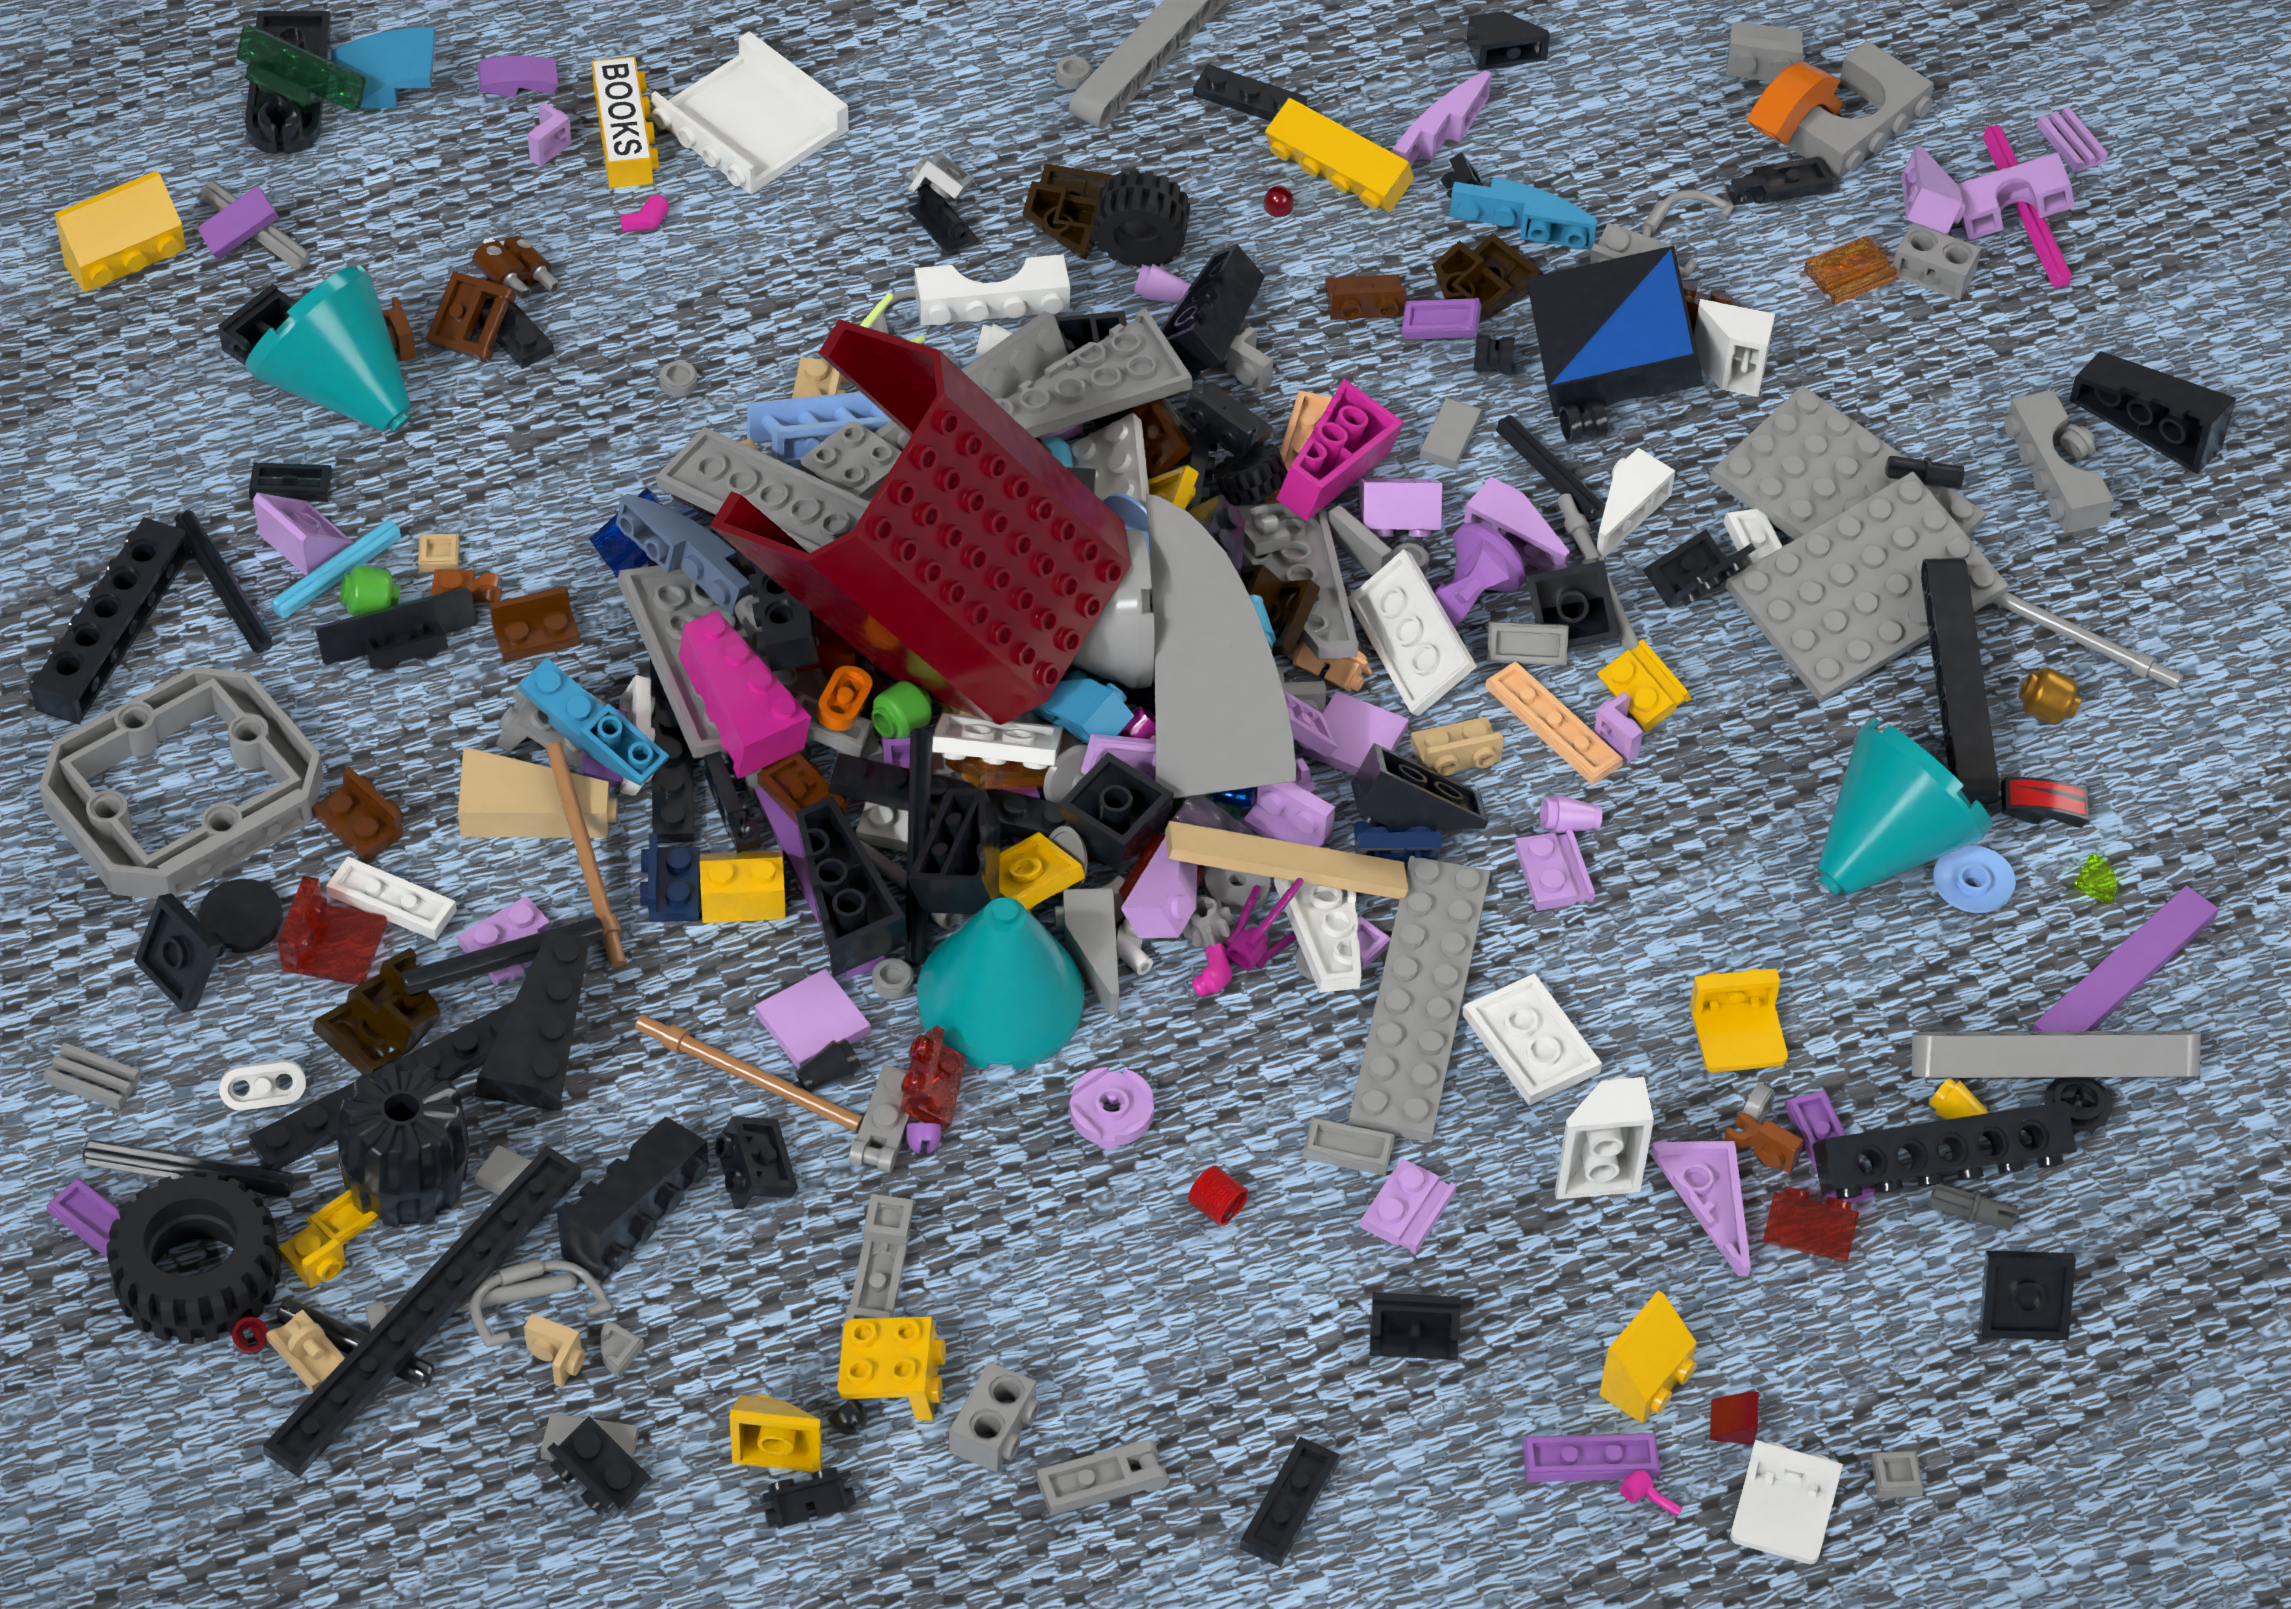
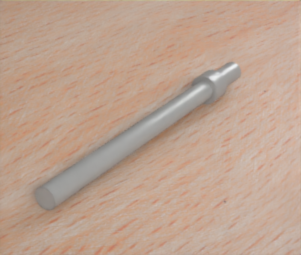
(1579, 530)
(2141, 664)

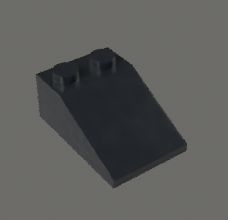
(1409, 795)

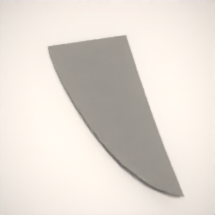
(1215, 675)

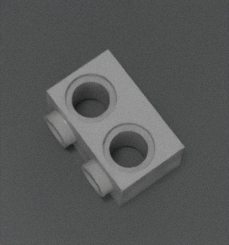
(1936, 261)
(986, 1415)

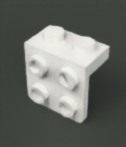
(1786, 1502)

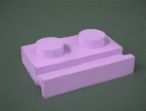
(1554, 870)
(1408, 1206)

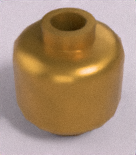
(2049, 696)

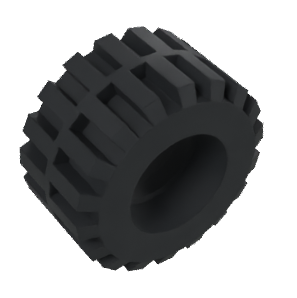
(1141, 219)

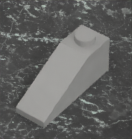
(1091, 940)

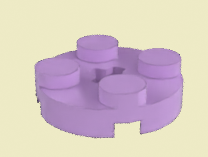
(1107, 1127)

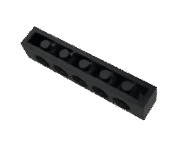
(109, 620)
(786, 624)
(2046, 1124)

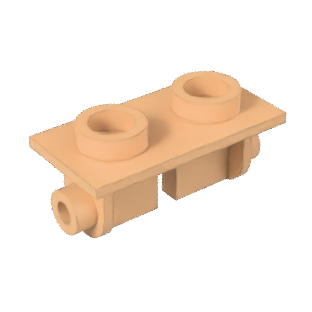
(1342, 672)

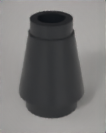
(830, 1065)

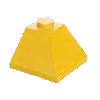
(774, 1435)

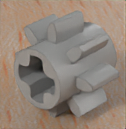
(1208, 923)

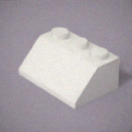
(1606, 1141)

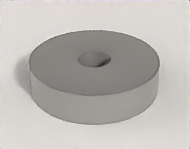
(1219, 886)

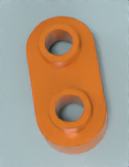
(844, 698)

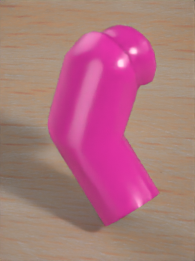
(1216, 974)

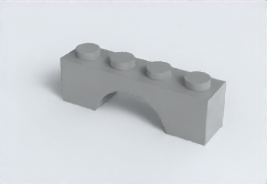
(2074, 495)

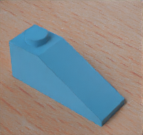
(1086, 708)

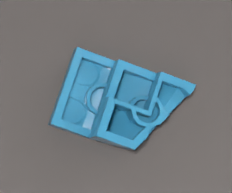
(390, 62)

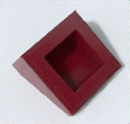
(1735, 1418)

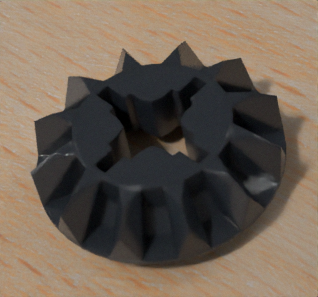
(2093, 1098)

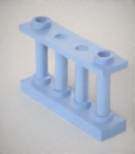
(805, 422)

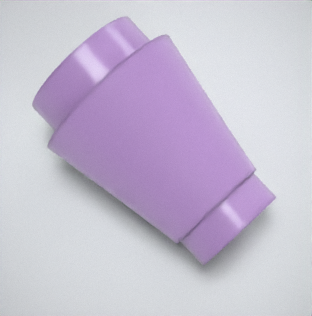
(1160, 285)
(1565, 813)

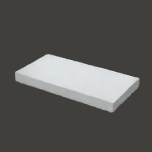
(1411, 633)

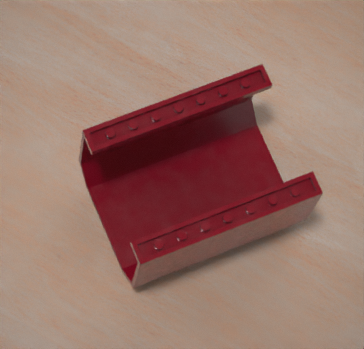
(971, 556)

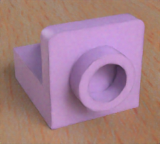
(550, 136)
(1618, 730)

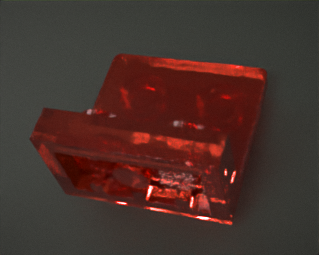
(327, 938)

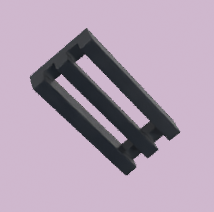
(290, 485)

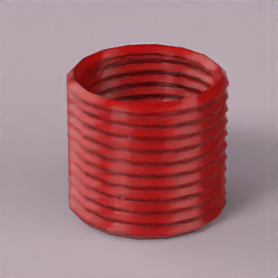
(1217, 1194)

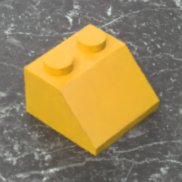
(742, 886)
(1648, 1360)

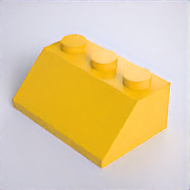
(119, 231)

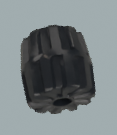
(403, 1145)

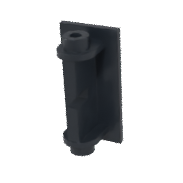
(941, 221)
(824, 1491)

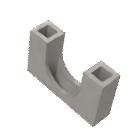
(1887, 84)

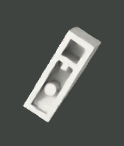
(1635, 493)

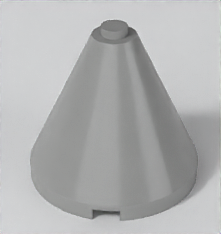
(1123, 635)

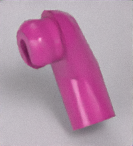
(648, 217)

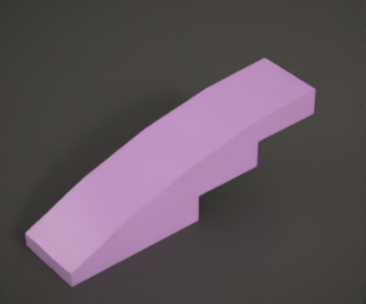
(1444, 119)

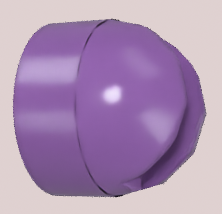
(923, 1133)

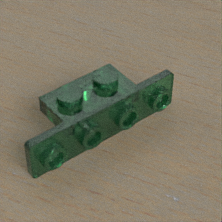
(297, 72)

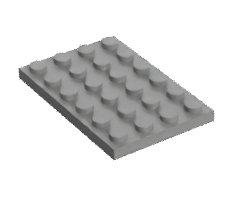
(1814, 465)
(1853, 586)
(660, 608)

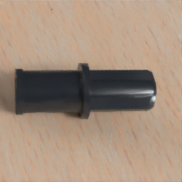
(1926, 470)

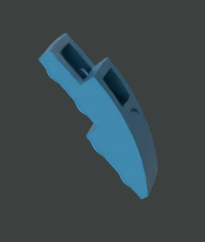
(1535, 211)
(590, 725)

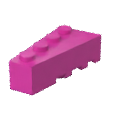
(1341, 449)
(741, 695)

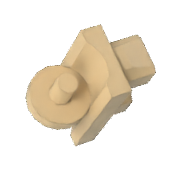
(305, 1349)

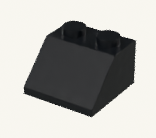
(1576, 597)
(1117, 811)

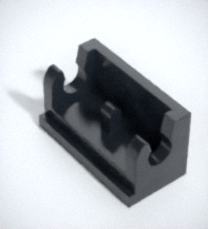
(250, 323)
(1414, 1326)

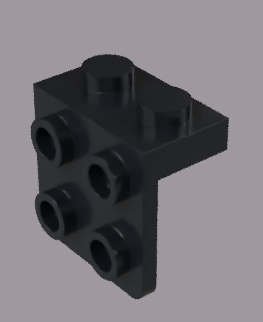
(1694, 569)

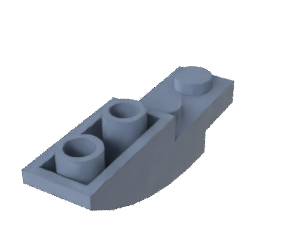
(681, 542)

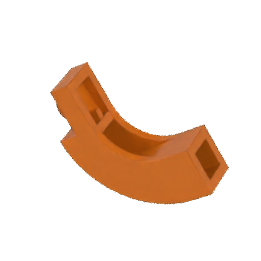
(1791, 98)

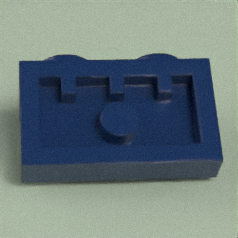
(1397, 843)
(672, 882)

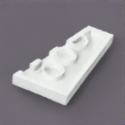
(1327, 933)

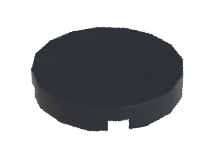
(242, 913)

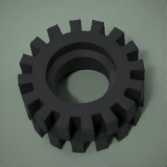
(1252, 477)

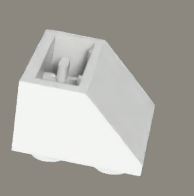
(1733, 345)

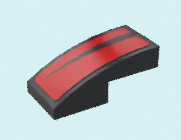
(2038, 798)

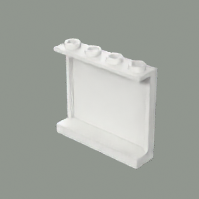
(753, 116)

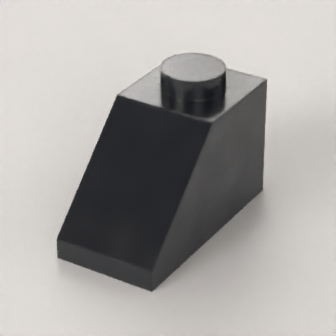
(1505, 41)

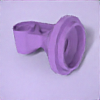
(1482, 563)

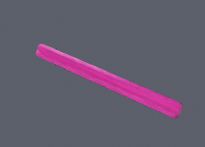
(2036, 227)

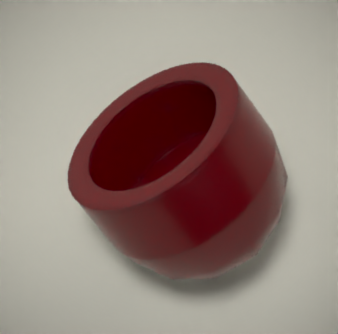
(1278, 201)
(258, 1331)

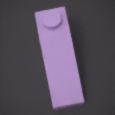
(1930, 193)
(1518, 521)
(1162, 897)

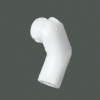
(1130, 949)

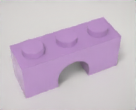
(2036, 182)

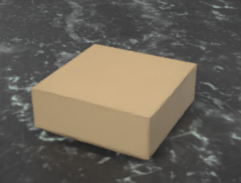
(438, 552)

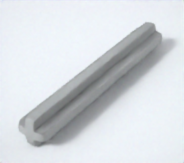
(270, 236)

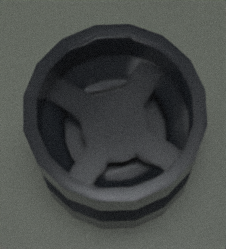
(1494, 354)
(1586, 420)

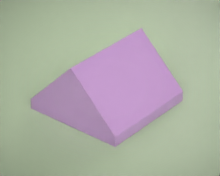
(298, 531)

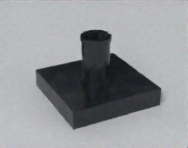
(178, 952)
(2027, 1295)

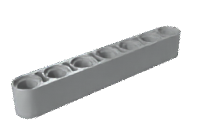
(1140, 59)
(2055, 1054)

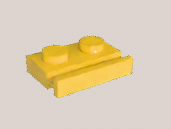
(1649, 684)

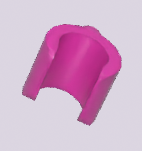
(1639, 1485)

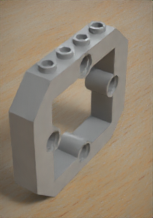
(101, 821)

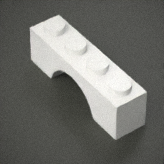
(950, 297)

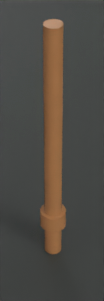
(586, 855)
(678, 1039)

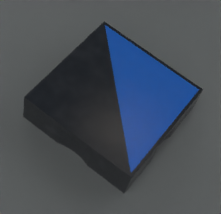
(1615, 330)

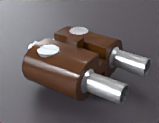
(514, 265)

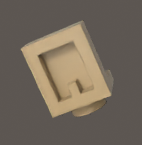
(558, 1342)

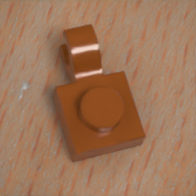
(400, 330)
(483, 588)
(1770, 1142)

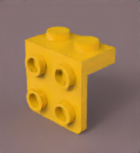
(1738, 1020)
(893, 1361)

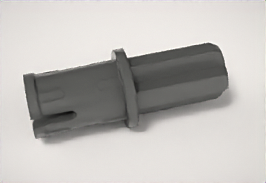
(1973, 1207)

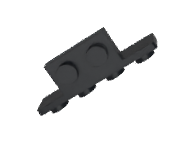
(398, 631)

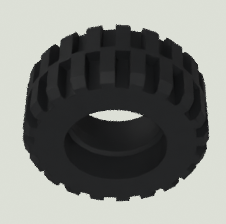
(203, 1302)

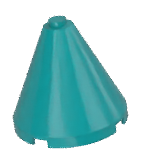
(337, 353)
(1894, 813)
(1002, 989)

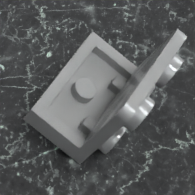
(1762, 51)
(852, 460)
(528, 720)

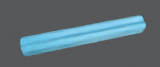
(334, 569)

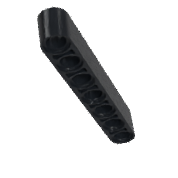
(1959, 678)

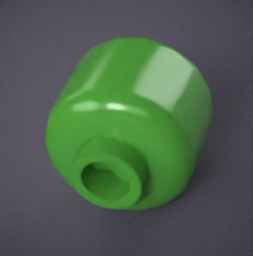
(368, 590)
(901, 710)

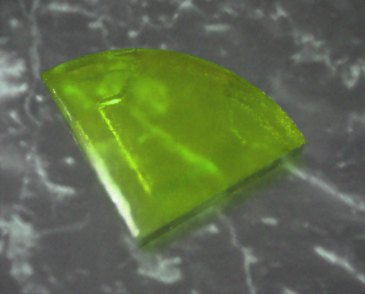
(2097, 880)

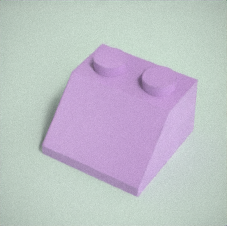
(1400, 505)

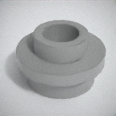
(2078, 442)

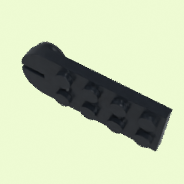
(272, 112)

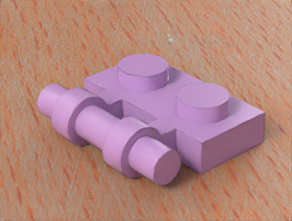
(506, 925)

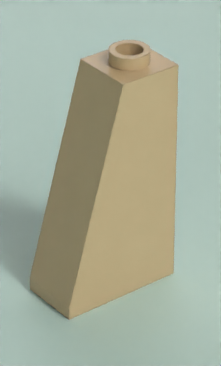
(523, 800)

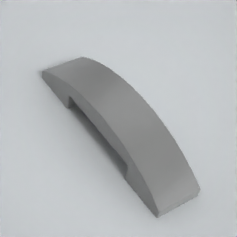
(881, 1258)

